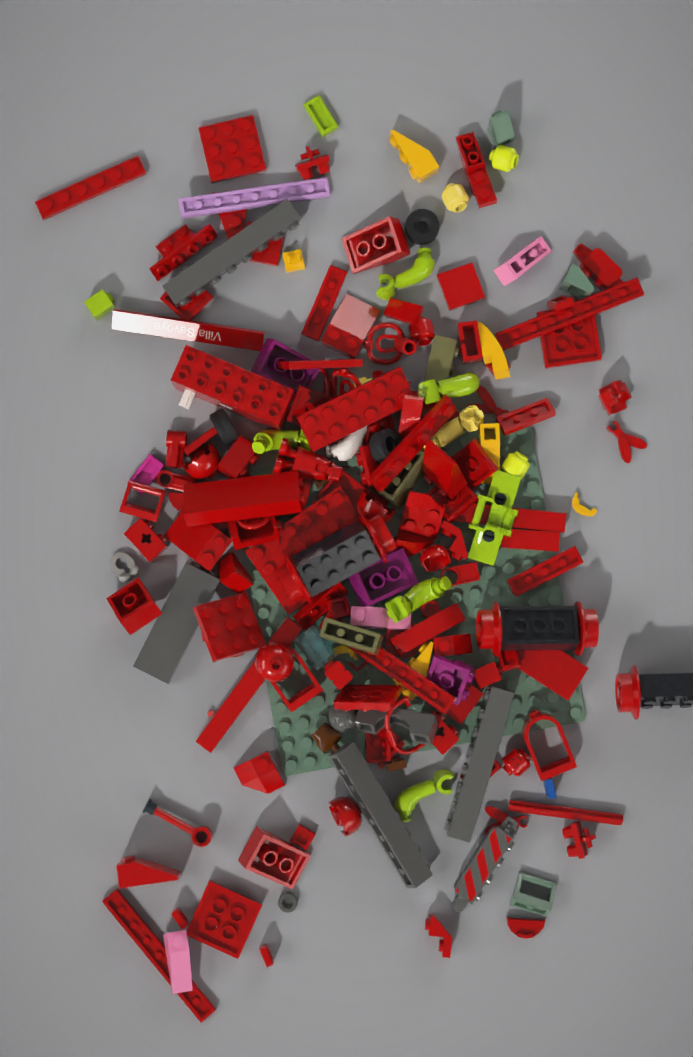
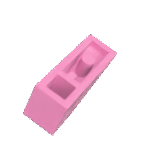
(522, 261)
(376, 619)
(178, 961)

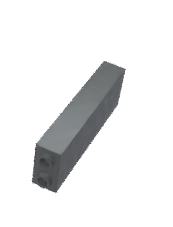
(177, 623)

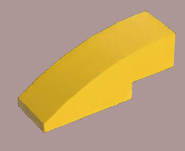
(493, 352)

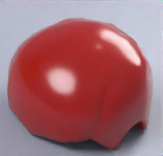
(435, 558)

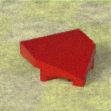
(378, 747)

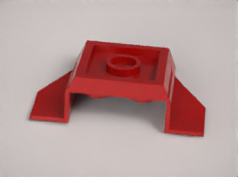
(419, 523)

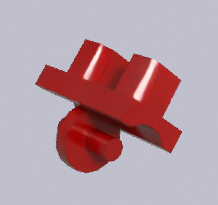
(321, 162)
(579, 848)

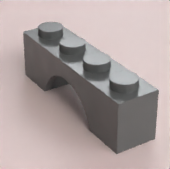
(421, 725)

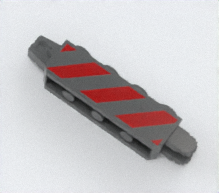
(483, 862)

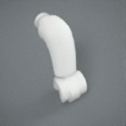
(348, 446)

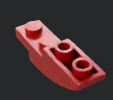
(475, 170)

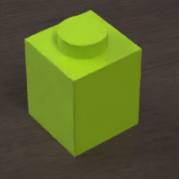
(100, 304)

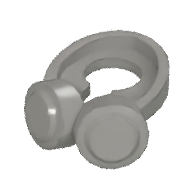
(123, 576)

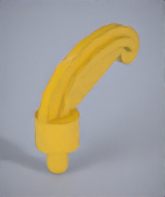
(581, 509)
(343, 649)

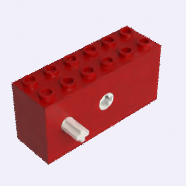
(231, 388)

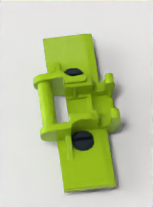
(500, 520)

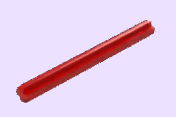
(565, 812)

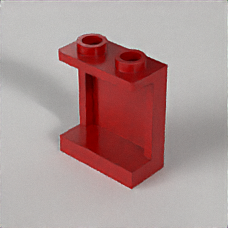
(245, 538)

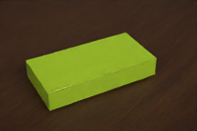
(320, 116)

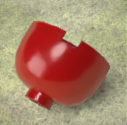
(203, 462)
(373, 504)
(273, 653)
(346, 814)

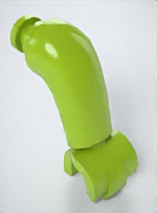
(421, 270)
(451, 387)
(271, 440)
(421, 593)
(408, 798)

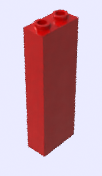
(243, 498)

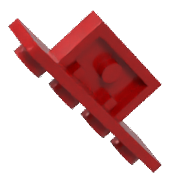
(179, 248)

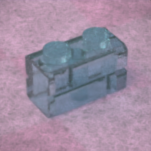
(314, 648)

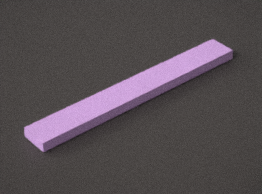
(253, 197)

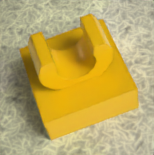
(293, 260)

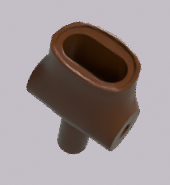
(326, 738)

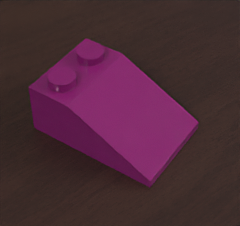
(267, 366)
(383, 579)

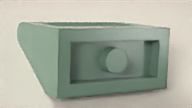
(577, 283)
(532, 903)

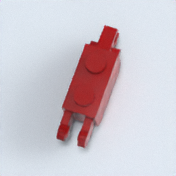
(598, 267)

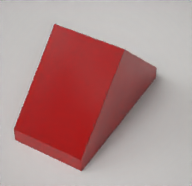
(233, 574)

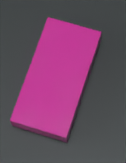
(147, 471)

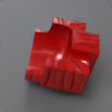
(614, 397)

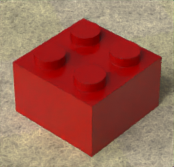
(134, 606)

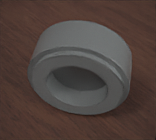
(287, 902)

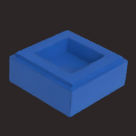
(549, 788)

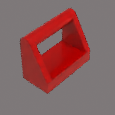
(140, 511)

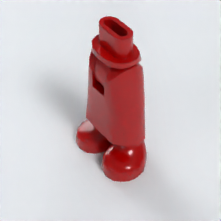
(307, 463)

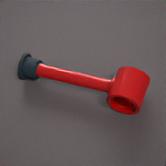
(152, 808)

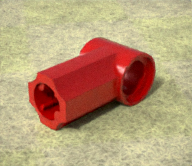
(175, 444)
(177, 480)

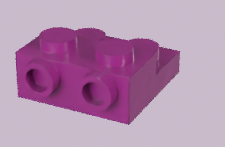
(451, 676)

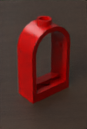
(306, 693)
(553, 768)

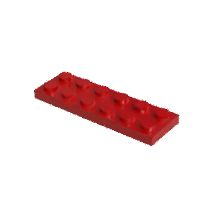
(354, 409)

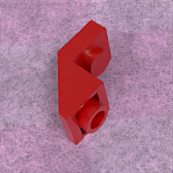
(458, 548)
(436, 929)

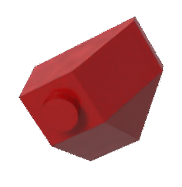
(260, 774)

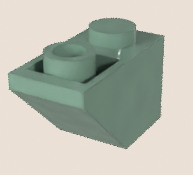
(501, 128)

